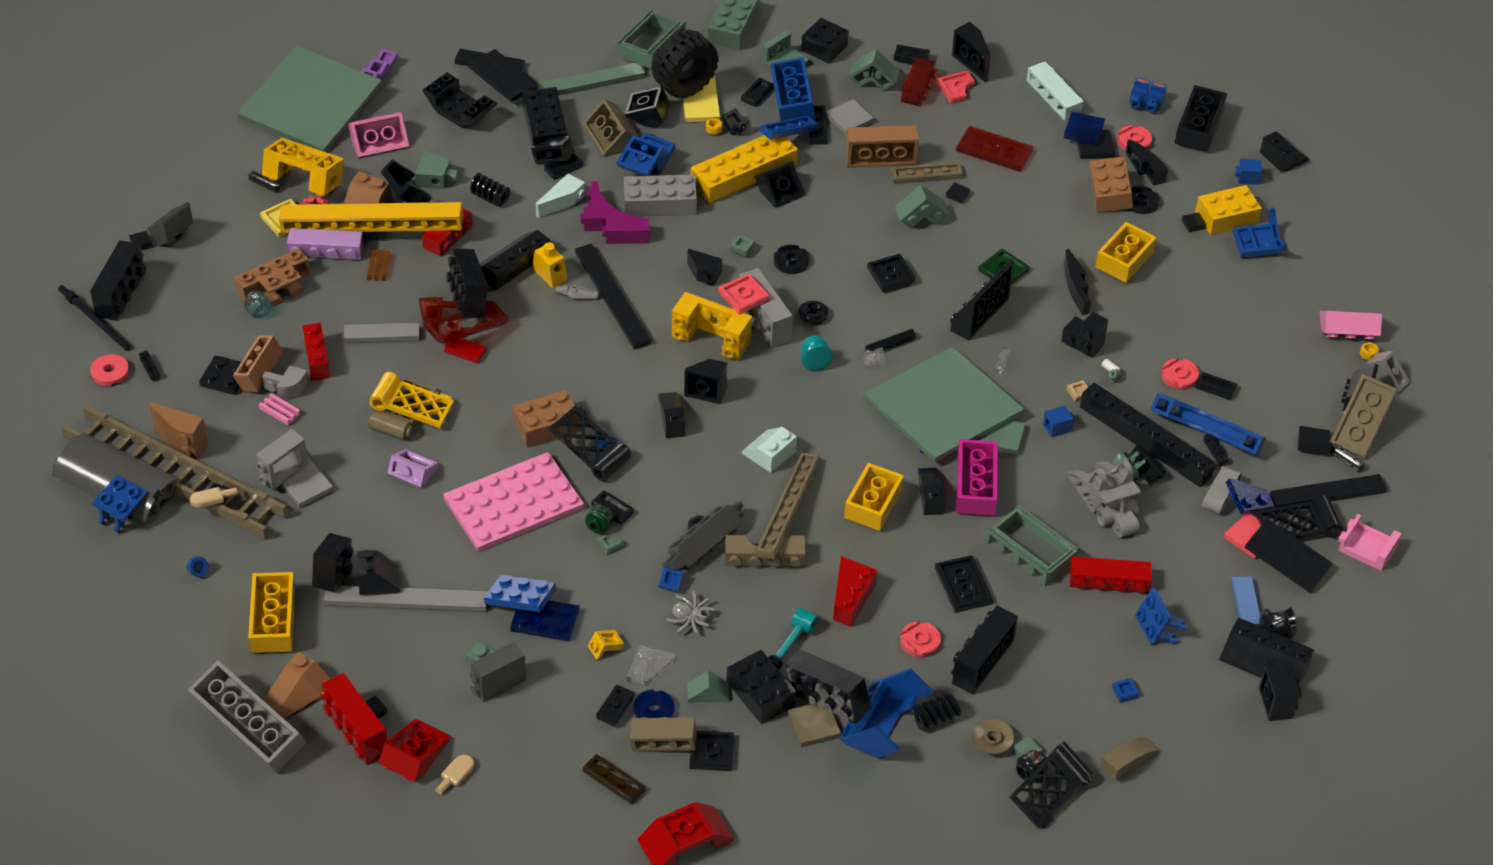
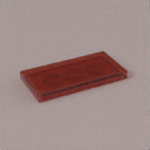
(994, 148)

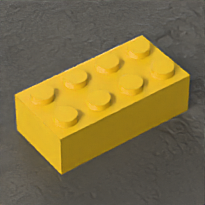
(272, 612)

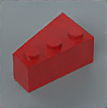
(853, 590)

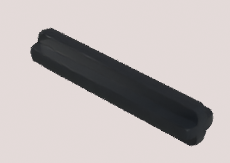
(892, 341)

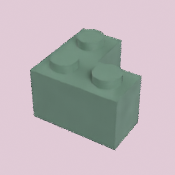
(873, 67)
(919, 205)

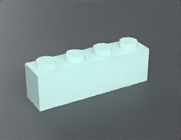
(1054, 90)

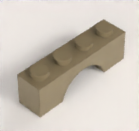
(741, 552)

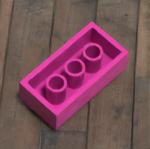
(976, 477)

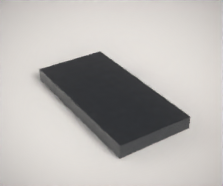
(502, 75)
(1288, 555)

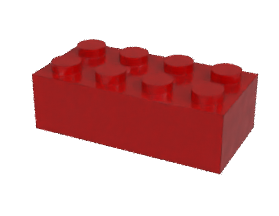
(353, 718)

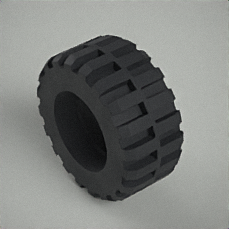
(685, 63)

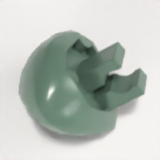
(1121, 456)

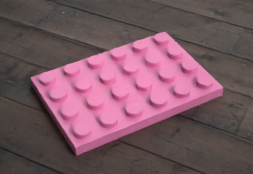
(513, 501)

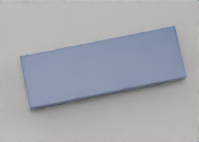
(1246, 599)

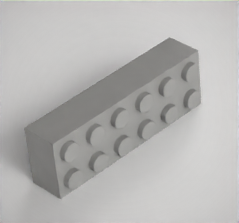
(247, 716)

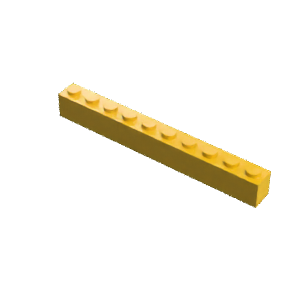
(373, 217)

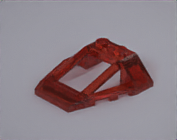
(449, 328)

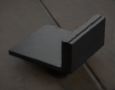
(1314, 440)

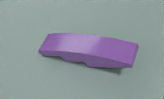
(380, 66)

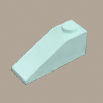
(561, 196)

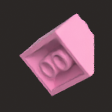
(378, 134)
(1350, 324)

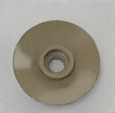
(993, 730)

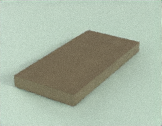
(1364, 416)

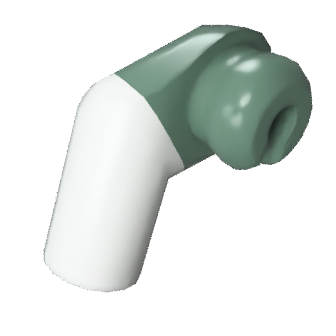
(1114, 370)

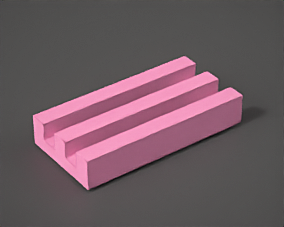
(282, 408)

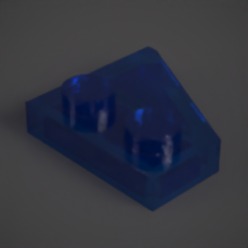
(1248, 497)

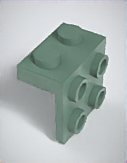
(780, 49)

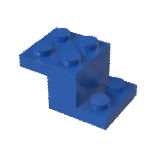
(646, 154)

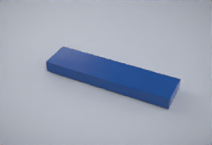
(789, 127)

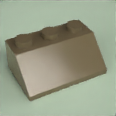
(609, 128)

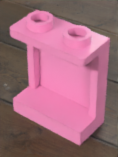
(1368, 544)

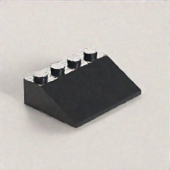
(983, 303)

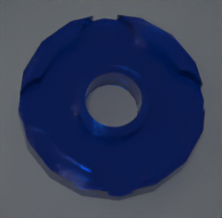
(658, 698)

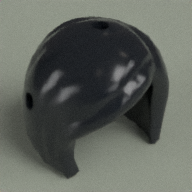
(1279, 622)

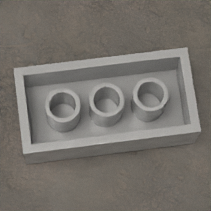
(660, 195)
(771, 317)

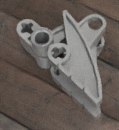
(1113, 487)

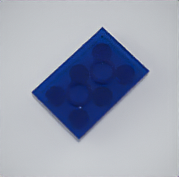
(552, 622)

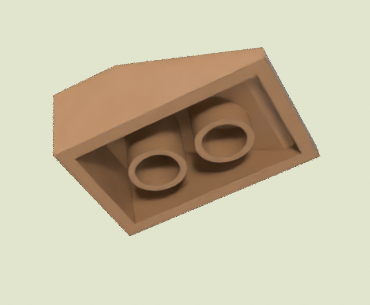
(179, 429)

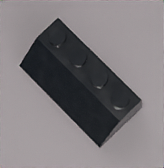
(512, 259)
(1253, 646)

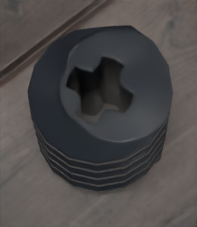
(489, 190)
(936, 709)

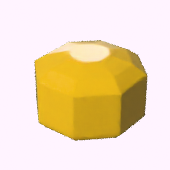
(713, 126)
(1368, 350)

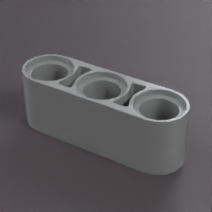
(1218, 493)

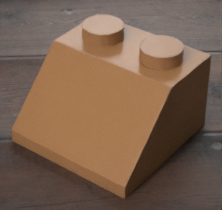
(368, 190)

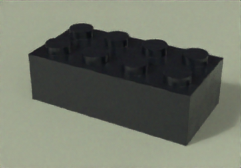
(543, 114)
(1201, 118)
(118, 280)
(467, 283)
(984, 649)
(828, 686)

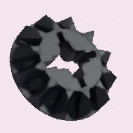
(816, 307)

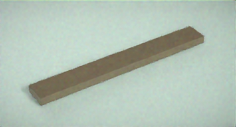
(787, 506)

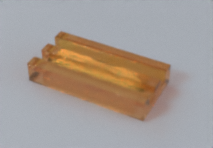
(377, 274)

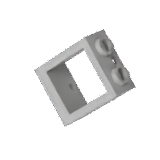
(289, 443)

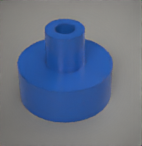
(197, 566)

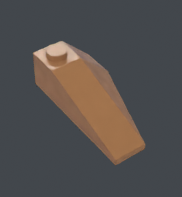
(296, 686)

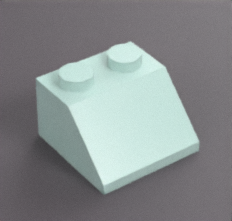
(772, 448)

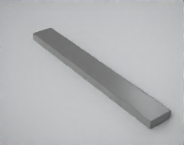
(409, 598)

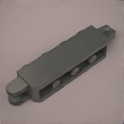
(704, 535)

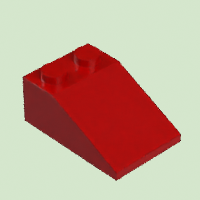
(413, 749)

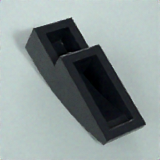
(1146, 162)

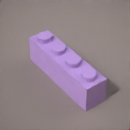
(326, 243)

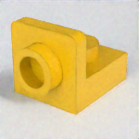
(604, 641)

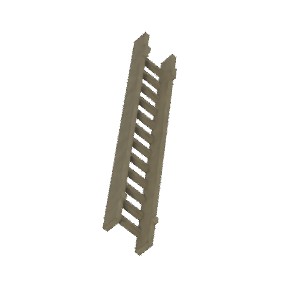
(236, 517)

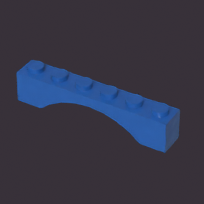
(1208, 423)

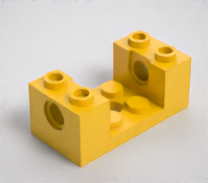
(285, 155)
(696, 312)

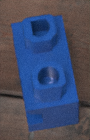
(1143, 97)

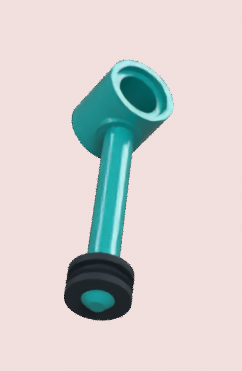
(803, 622)

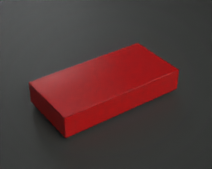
(465, 350)

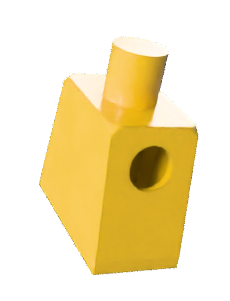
(550, 265)

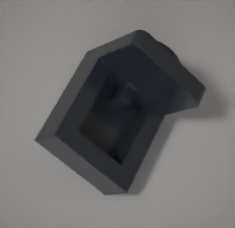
(734, 121)

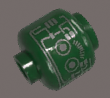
(599, 518)

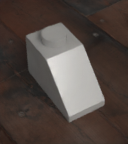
(1389, 370)

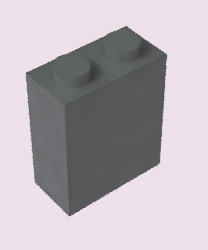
(498, 672)

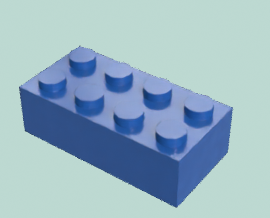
(792, 89)

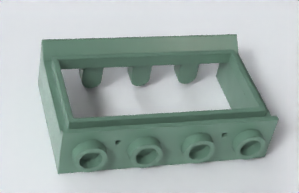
(641, 56)
(1044, 532)

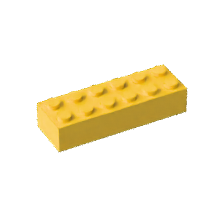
(738, 166)

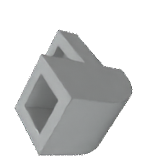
(287, 386)

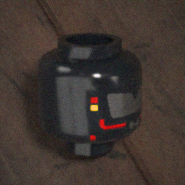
(1028, 763)

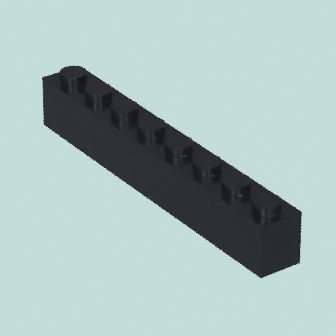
(1148, 434)

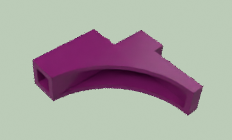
(614, 224)

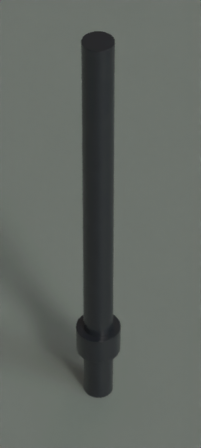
(74, 299)

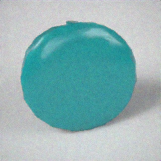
(816, 353)

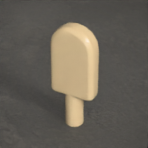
(211, 497)
(456, 772)

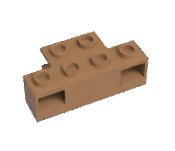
(273, 275)

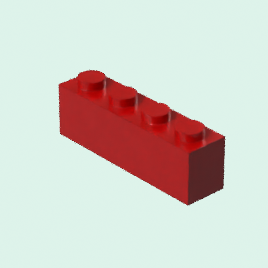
(1110, 574)

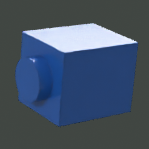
(1249, 171)
(1058, 421)

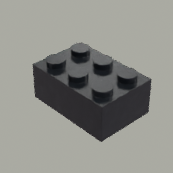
(761, 686)

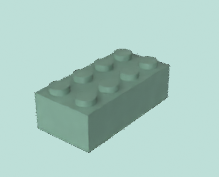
(732, 22)

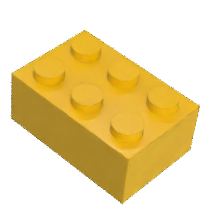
(1228, 209)
(1125, 252)
(874, 496)

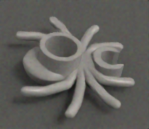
(688, 612)

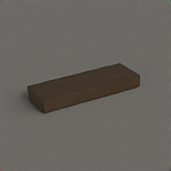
(613, 779)

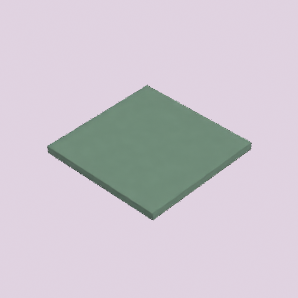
(310, 98)
(943, 403)

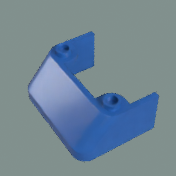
(887, 700)

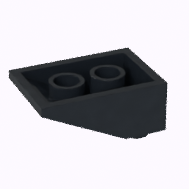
(971, 50)

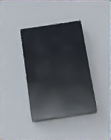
(963, 584)

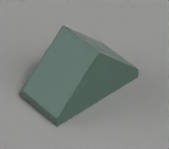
(708, 688)

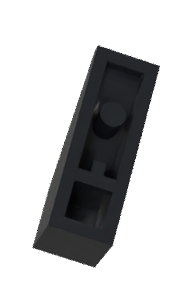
(672, 415)
(931, 491)

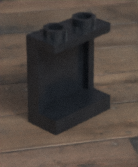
(398, 178)

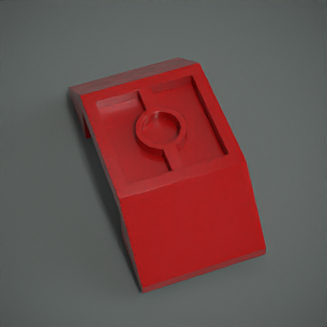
(683, 831)

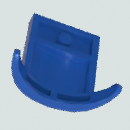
(1259, 239)

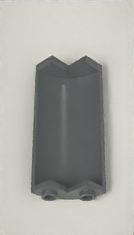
(94, 464)

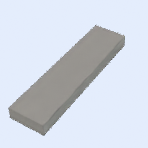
(381, 332)

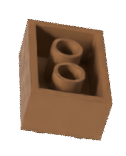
(1111, 184)
(537, 415)

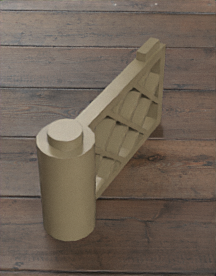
(393, 423)

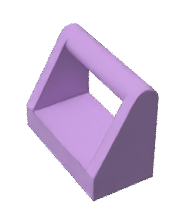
(412, 471)

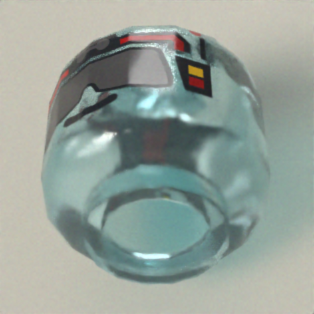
(257, 304)

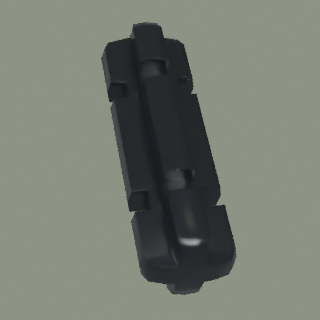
(264, 181)
(149, 365)
(1215, 449)
(1347, 457)

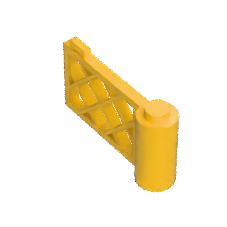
(390, 387)

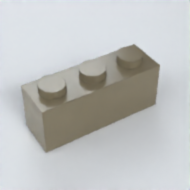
(663, 734)

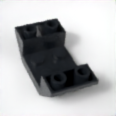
(454, 104)

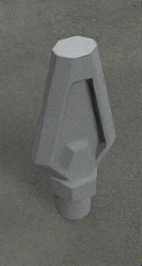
(577, 292)

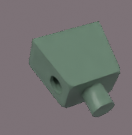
(434, 171)

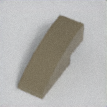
(1128, 757)

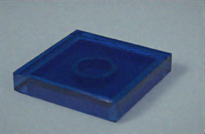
(1084, 128)

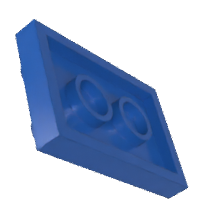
(520, 593)

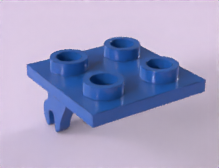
(119, 500)
(1155, 617)

